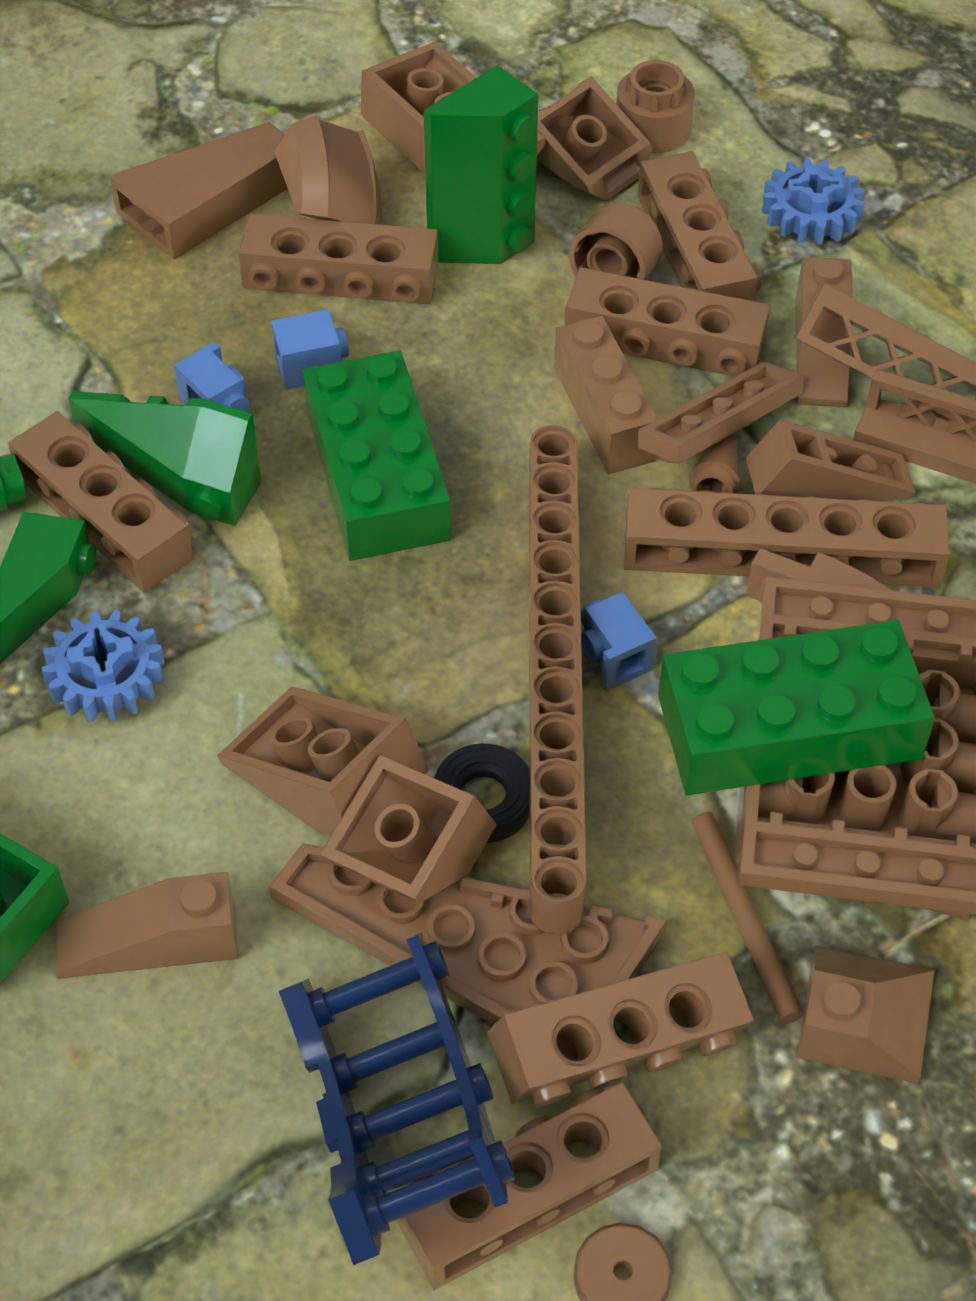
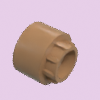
(658, 103)
(618, 241)

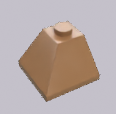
(409, 832)
(866, 1014)

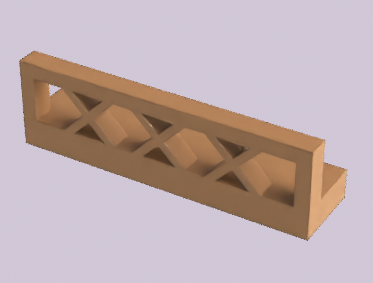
(887, 330)
(915, 428)

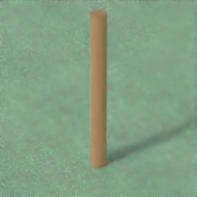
(747, 919)

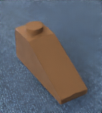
(824, 377)
(823, 465)
(151, 928)

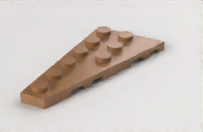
(483, 930)

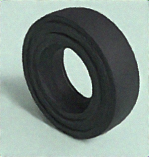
(501, 765)

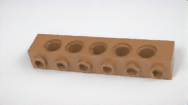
(725, 530)

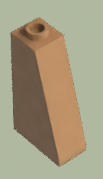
(200, 189)

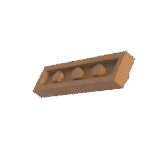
(720, 412)

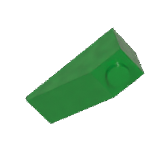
(40, 574)

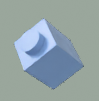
(306, 343)

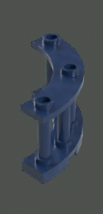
(361, 1187)

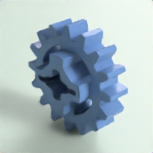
(813, 201)
(130, 664)

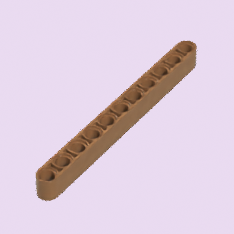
(555, 685)

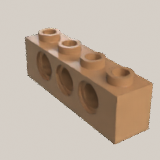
(695, 227)
(339, 258)
(672, 321)
(93, 486)
(701, 989)
(626, 1153)

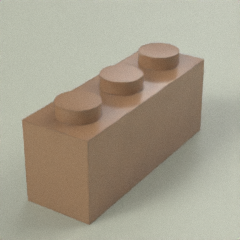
(603, 392)

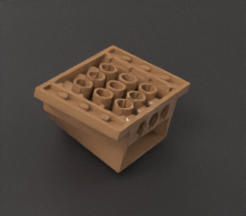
(885, 829)

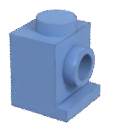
(207, 377)
(617, 640)

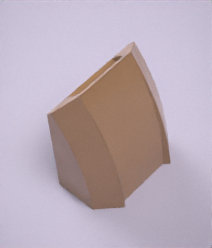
(591, 141)
(330, 172)

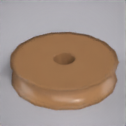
(628, 1248)

